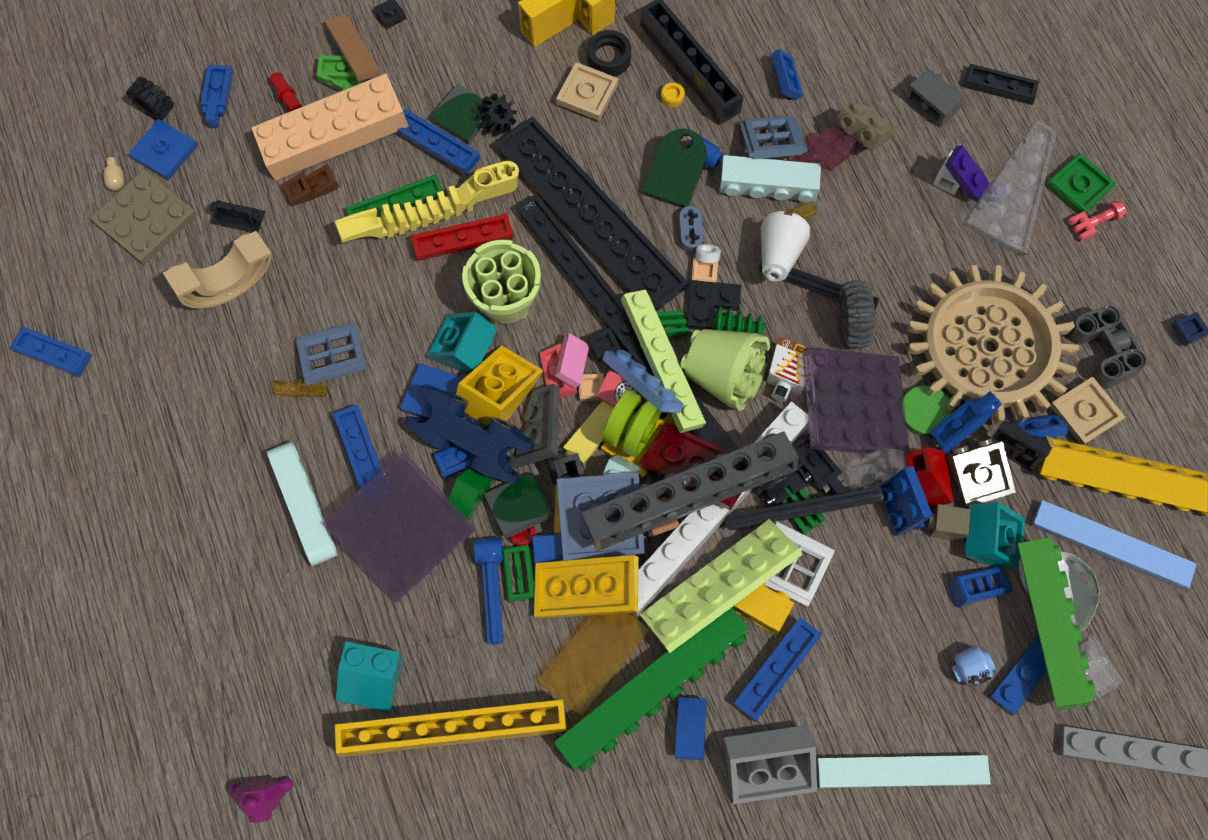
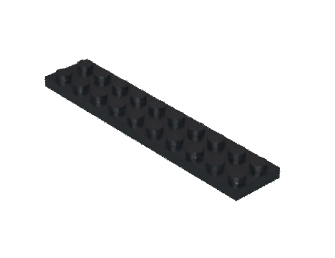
(591, 213)

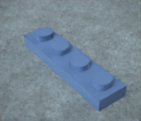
(642, 381)

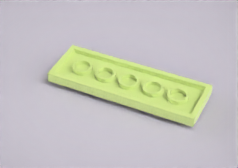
(720, 585)

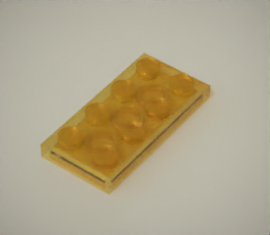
(593, 659)

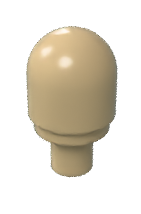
(113, 175)

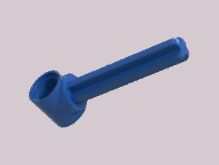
(490, 555)

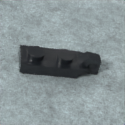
(820, 467)

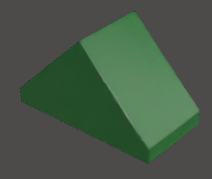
(470, 491)

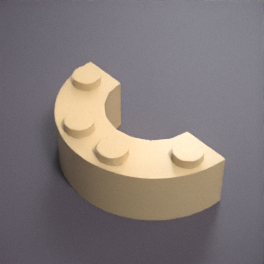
(223, 280)

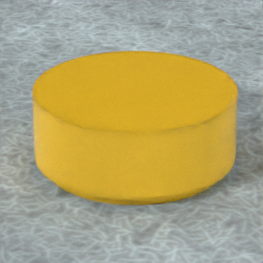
(672, 94)

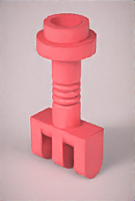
(1115, 210)

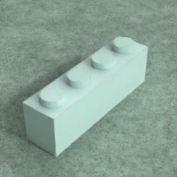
(770, 178)

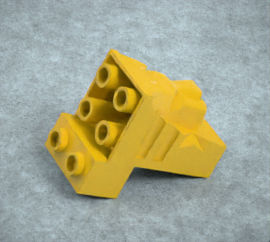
(547, 17)

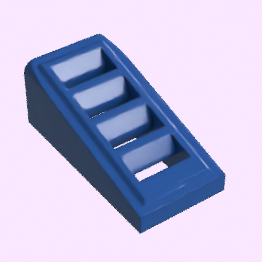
(964, 594)

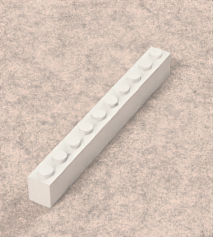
(703, 523)

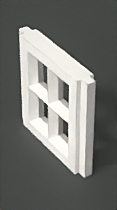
(811, 547)

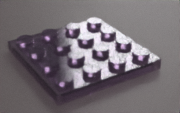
(854, 401)
(399, 527)

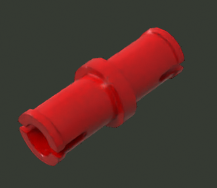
(285, 93)

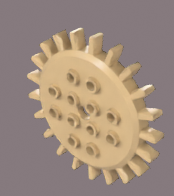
(1000, 305)

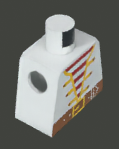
(787, 370)

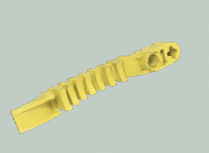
(501, 179)

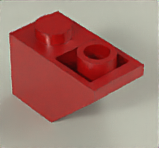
(932, 474)

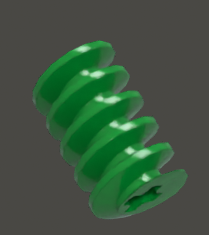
(737, 323)

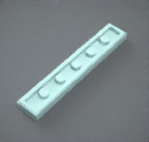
(903, 771)

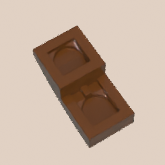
(309, 187)

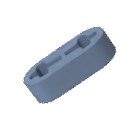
(685, 228)

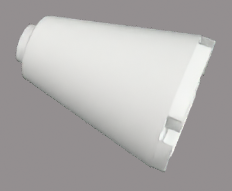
(782, 243)

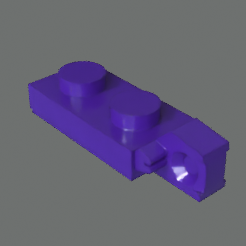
(967, 173)

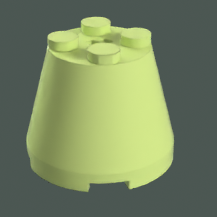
(502, 280)
(727, 364)

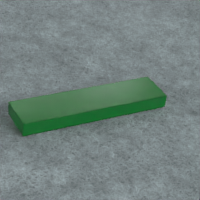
(408, 193)

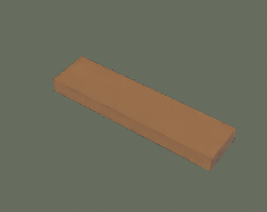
(352, 47)

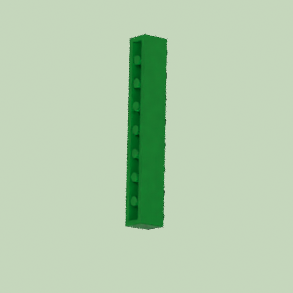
(648, 689)

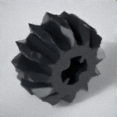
(496, 123)

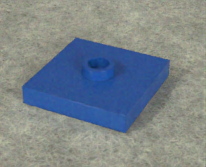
(163, 149)
(417, 404)

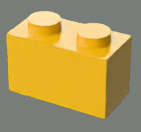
(765, 608)

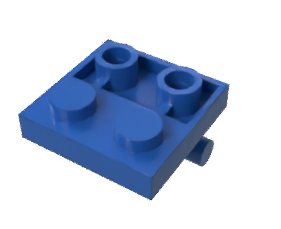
(905, 502)

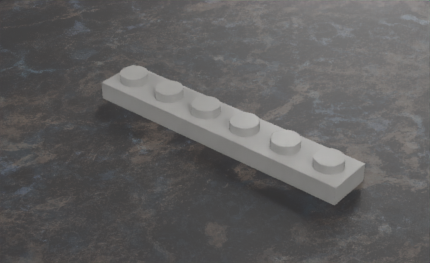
(1134, 752)

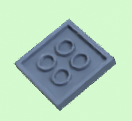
(580, 493)

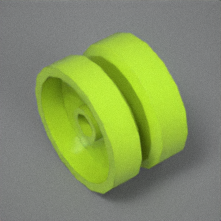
(631, 423)

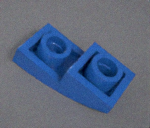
(691, 728)

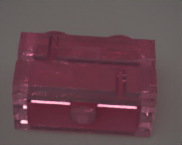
(831, 147)

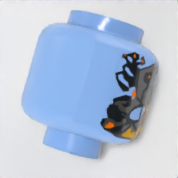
(973, 666)

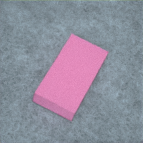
(572, 360)

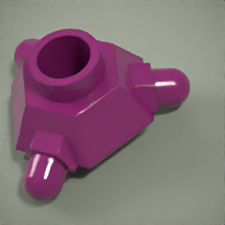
(259, 797)

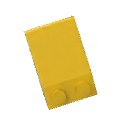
(498, 385)

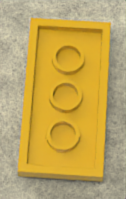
(586, 587)

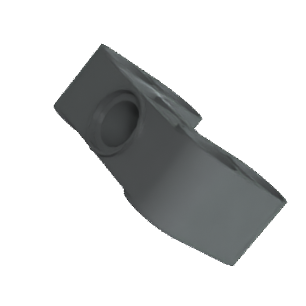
(1117, 342)

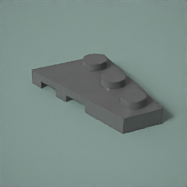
(540, 426)

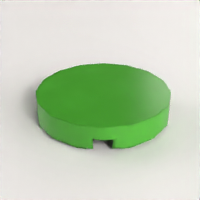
(924, 411)

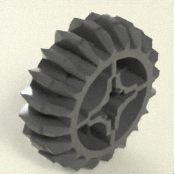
(857, 314)

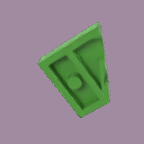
(335, 72)

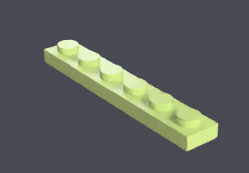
(662, 357)

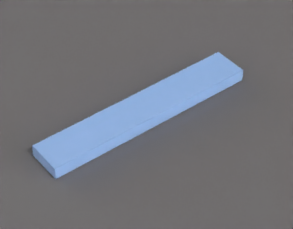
(1114, 545)

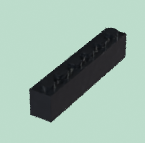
(691, 60)

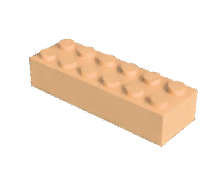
(329, 127)

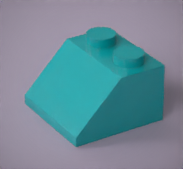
(462, 341)
(994, 535)
(368, 676)

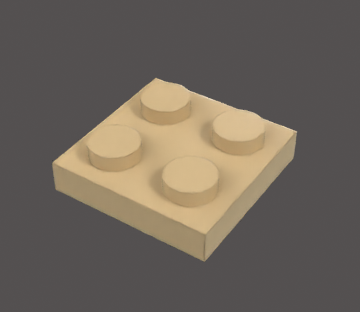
(587, 91)
(1087, 411)

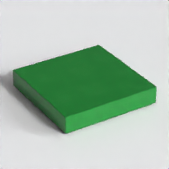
(1080, 184)

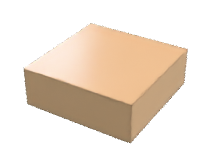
(704, 271)
(590, 387)

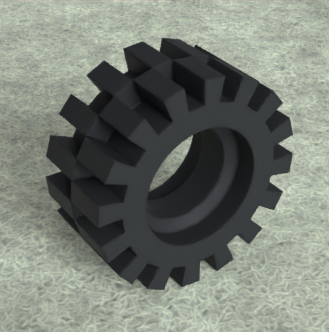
(150, 98)

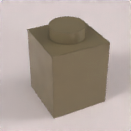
(949, 523)

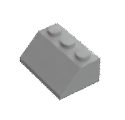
(771, 764)

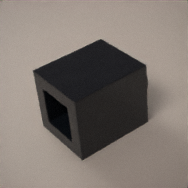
(564, 465)

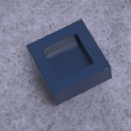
(1190, 329)

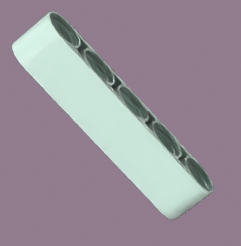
(302, 503)

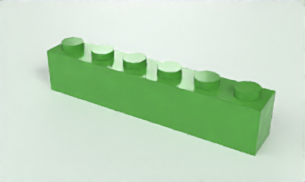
(1054, 624)

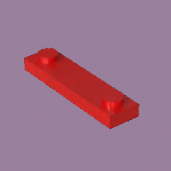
(461, 237)

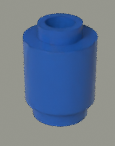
(714, 154)

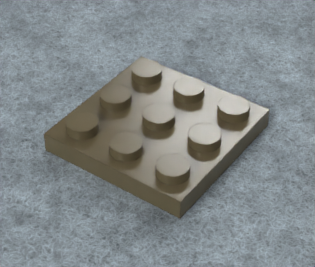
(143, 217)

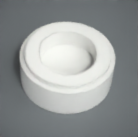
(708, 253)

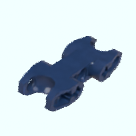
(486, 442)

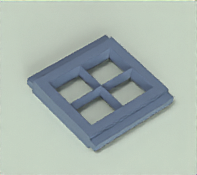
(752, 139)
(335, 369)

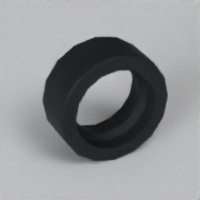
(609, 38)

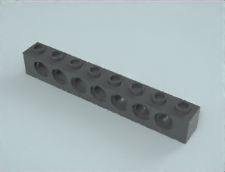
(683, 502)

